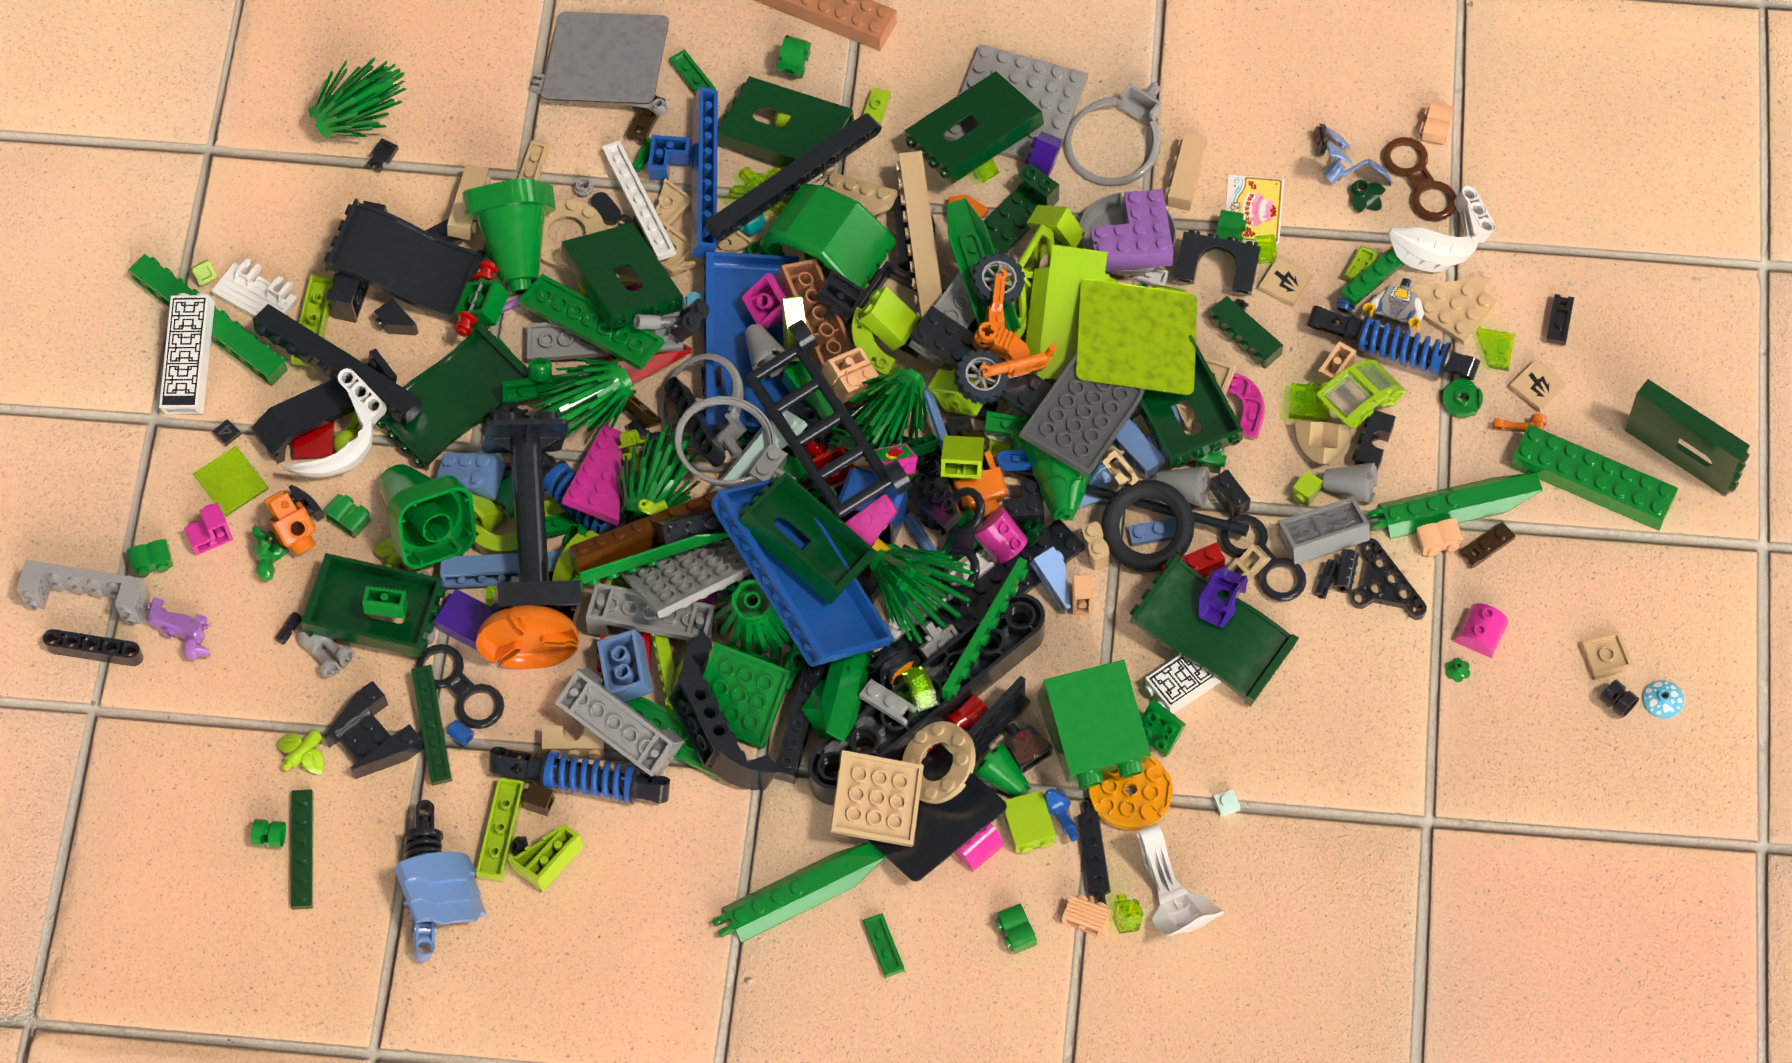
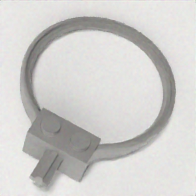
(1138, 105)
(734, 428)
(767, 466)

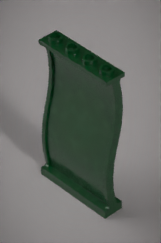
(455, 395)
(1238, 655)

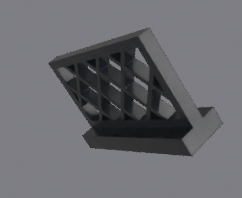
(999, 716)

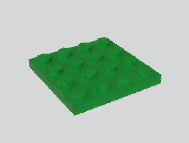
(746, 691)

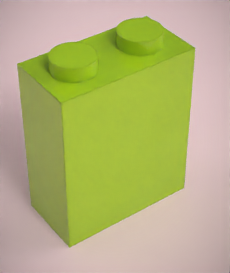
(889, 318)
(962, 457)
(1029, 822)

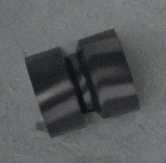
(1625, 702)

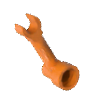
(1536, 420)

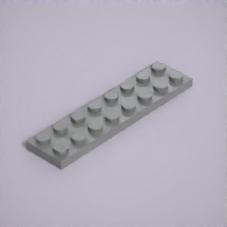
(555, 343)

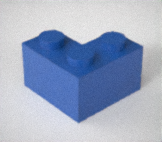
(667, 152)

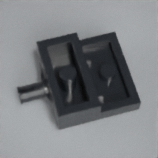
(839, 296)

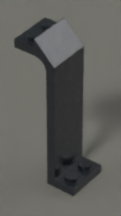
(309, 411)

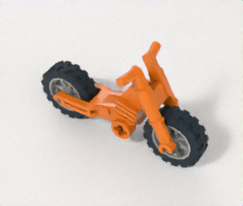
(995, 336)

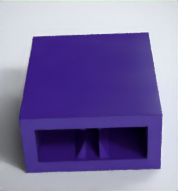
(462, 617)

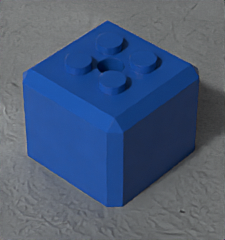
(861, 478)

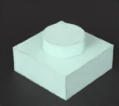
(1226, 802)

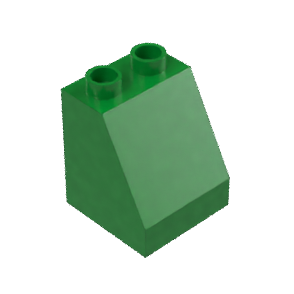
(1094, 723)

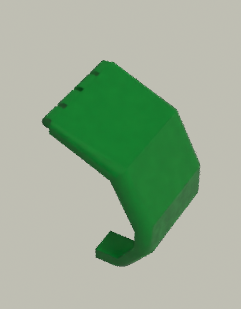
(832, 230)

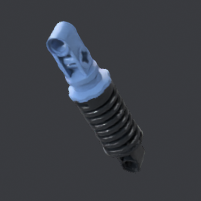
(419, 841)

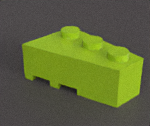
(548, 857)

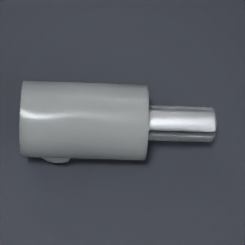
(651, 322)

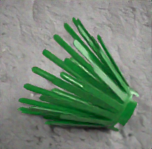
(900, 572)
(753, 620)

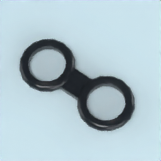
(964, 538)
(1273, 563)
(463, 688)

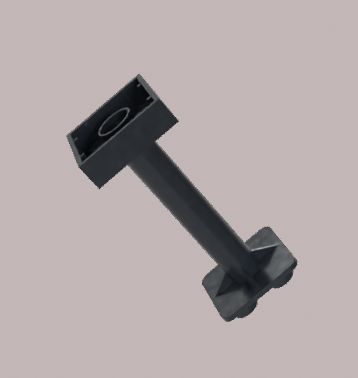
(525, 442)

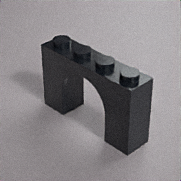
(1196, 245)

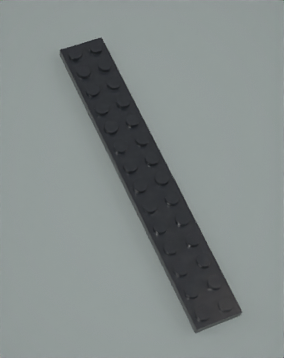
(987, 588)

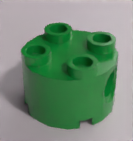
(793, 55)

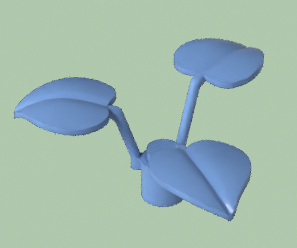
(1336, 168)

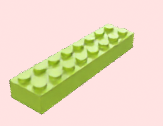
(315, 308)
(665, 665)
(500, 829)

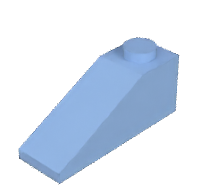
(1052, 573)

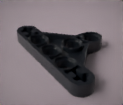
(1391, 591)

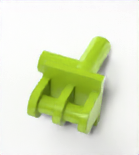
(630, 439)

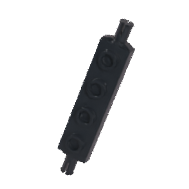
(1094, 853)

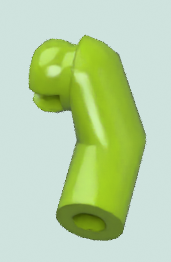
(650, 507)

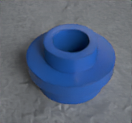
(1344, 306)

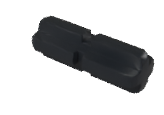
(291, 624)

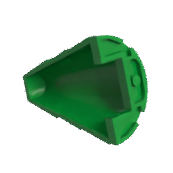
(1059, 484)

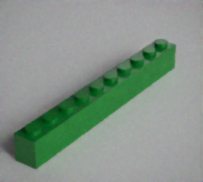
(225, 332)

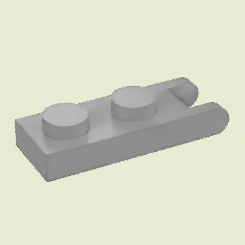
(886, 701)

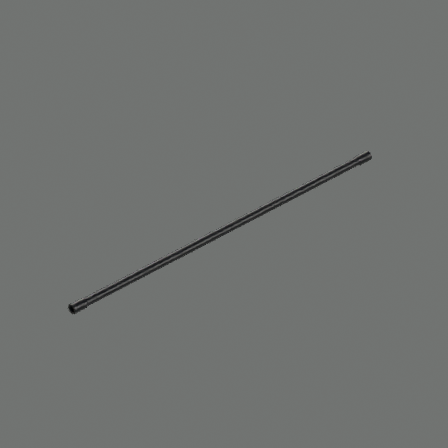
(1230, 526)

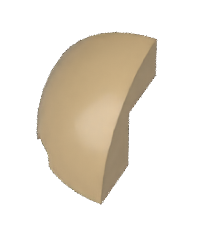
(1322, 440)

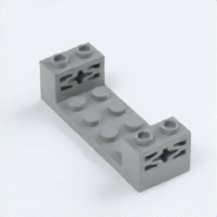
(955, 305)
(128, 591)
(626, 610)
(618, 723)

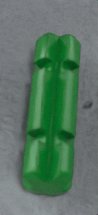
(642, 155)

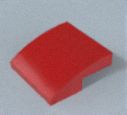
(315, 443)

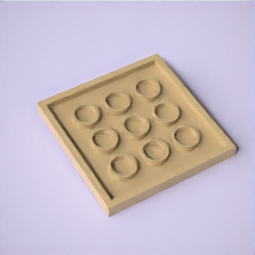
(876, 798)

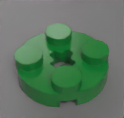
(1458, 408)

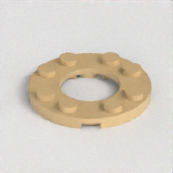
(568, 209)
(963, 759)

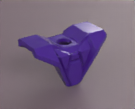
(1217, 610)

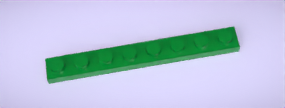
(982, 635)

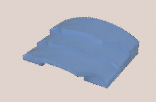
(440, 888)

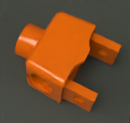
(990, 486)
(284, 517)

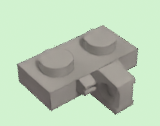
(936, 638)

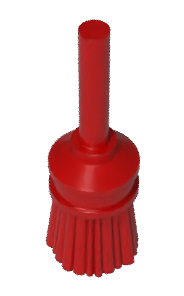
(967, 714)

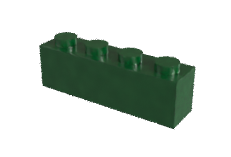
(1245, 332)

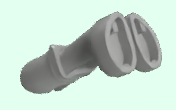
(316, 644)

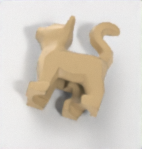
(1119, 466)

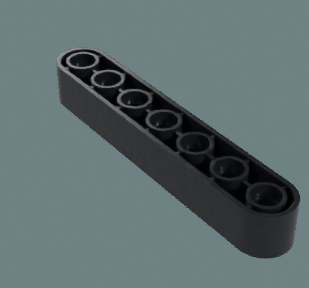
(890, 742)

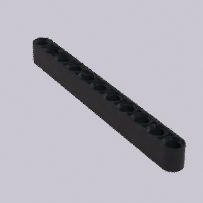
(792, 177)

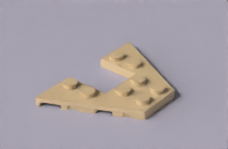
(671, 206)

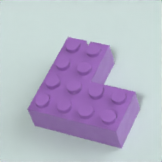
(1142, 240)

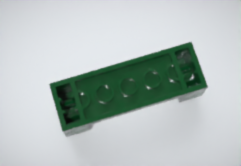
(1009, 220)

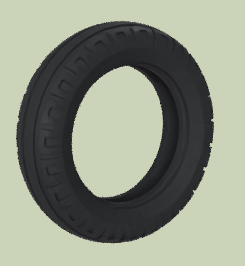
(1140, 490)

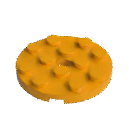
(1140, 809)

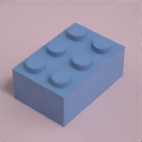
(476, 471)
(625, 665)

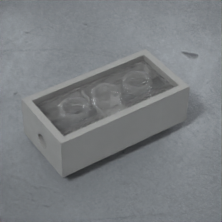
(1324, 530)

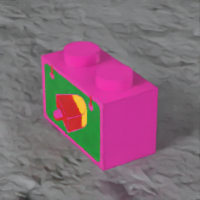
(902, 453)

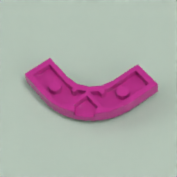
(1253, 404)

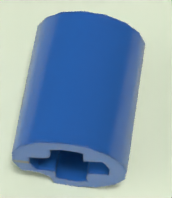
(460, 732)

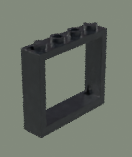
(899, 275)

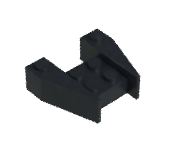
(367, 739)

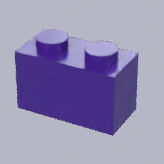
(1044, 152)

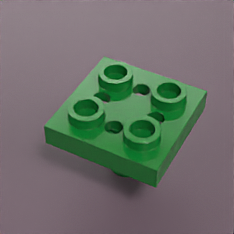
(1162, 723)

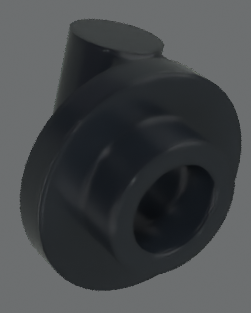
(518, 845)

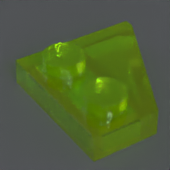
(1496, 347)

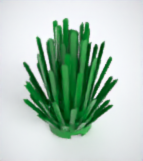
(354, 103)
(598, 393)
(891, 407)
(658, 479)

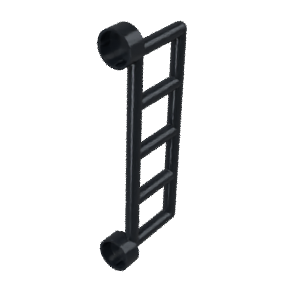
(888, 475)

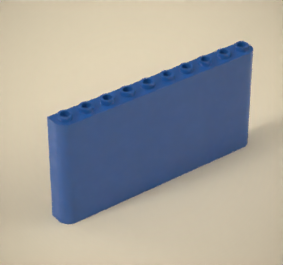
(725, 282)
(817, 628)

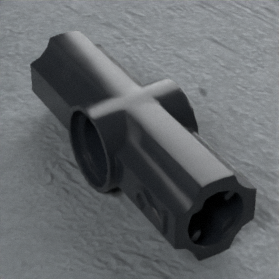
(810, 416)

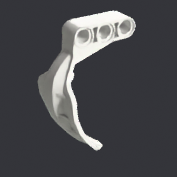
(1438, 252)
(356, 450)
(1178, 908)

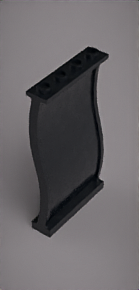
(402, 259)

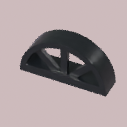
(903, 261)

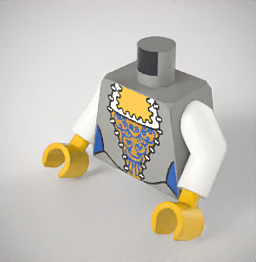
(1397, 305)

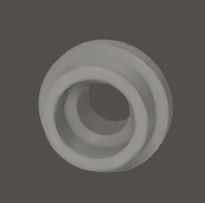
(583, 182)

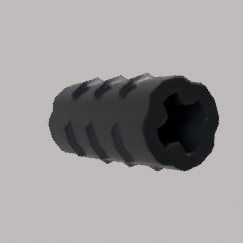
(1346, 571)

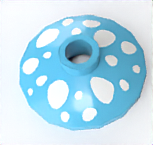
(1660, 706)

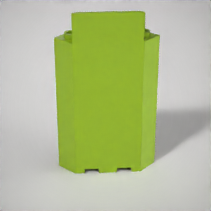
(1057, 303)

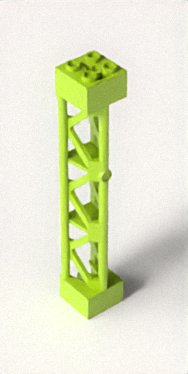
(1048, 225)

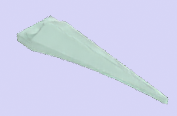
(757, 446)

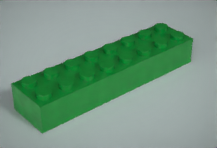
(1594, 477)

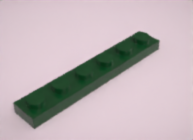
(431, 725)
(302, 849)

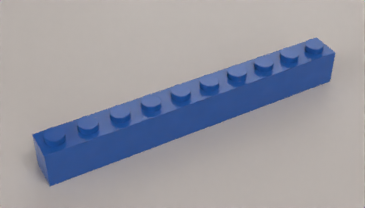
(703, 170)

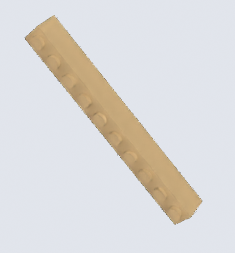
(919, 231)

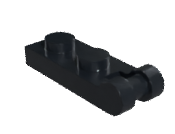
(1559, 320)

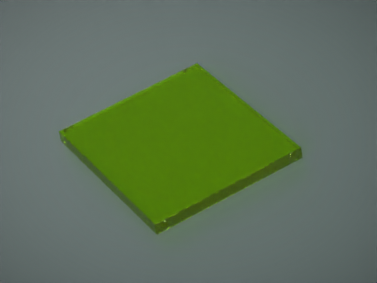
(231, 481)

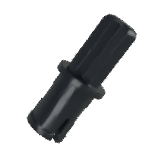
(1326, 579)

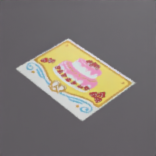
(1259, 201)

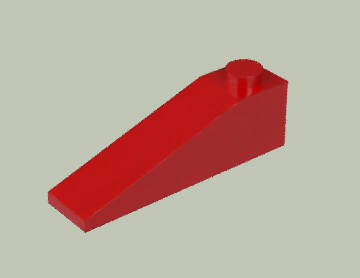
(658, 362)

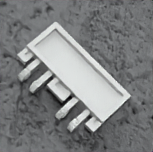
(252, 296)

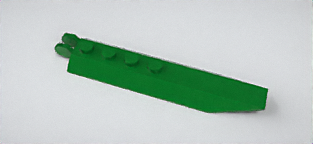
(969, 244)
(1462, 502)
(648, 557)
(841, 693)
(799, 891)

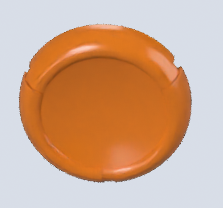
(527, 637)

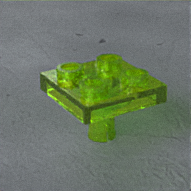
(1306, 404)

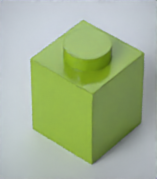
(1306, 488)

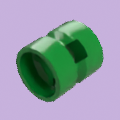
(268, 833)

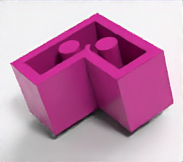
(210, 531)

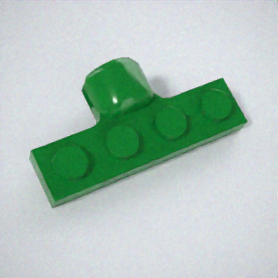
(538, 379)
(1007, 426)

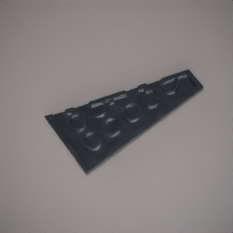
(934, 492)

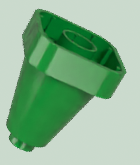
(512, 226)
(427, 515)

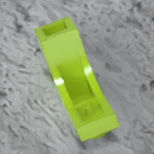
(494, 544)
(564, 570)

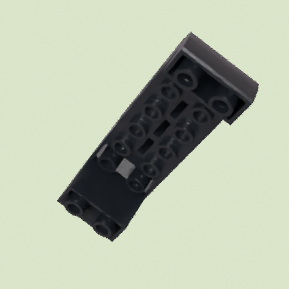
(709, 728)

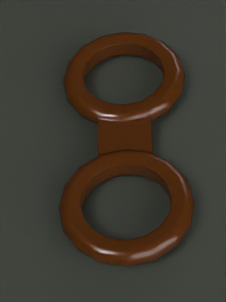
(1419, 178)

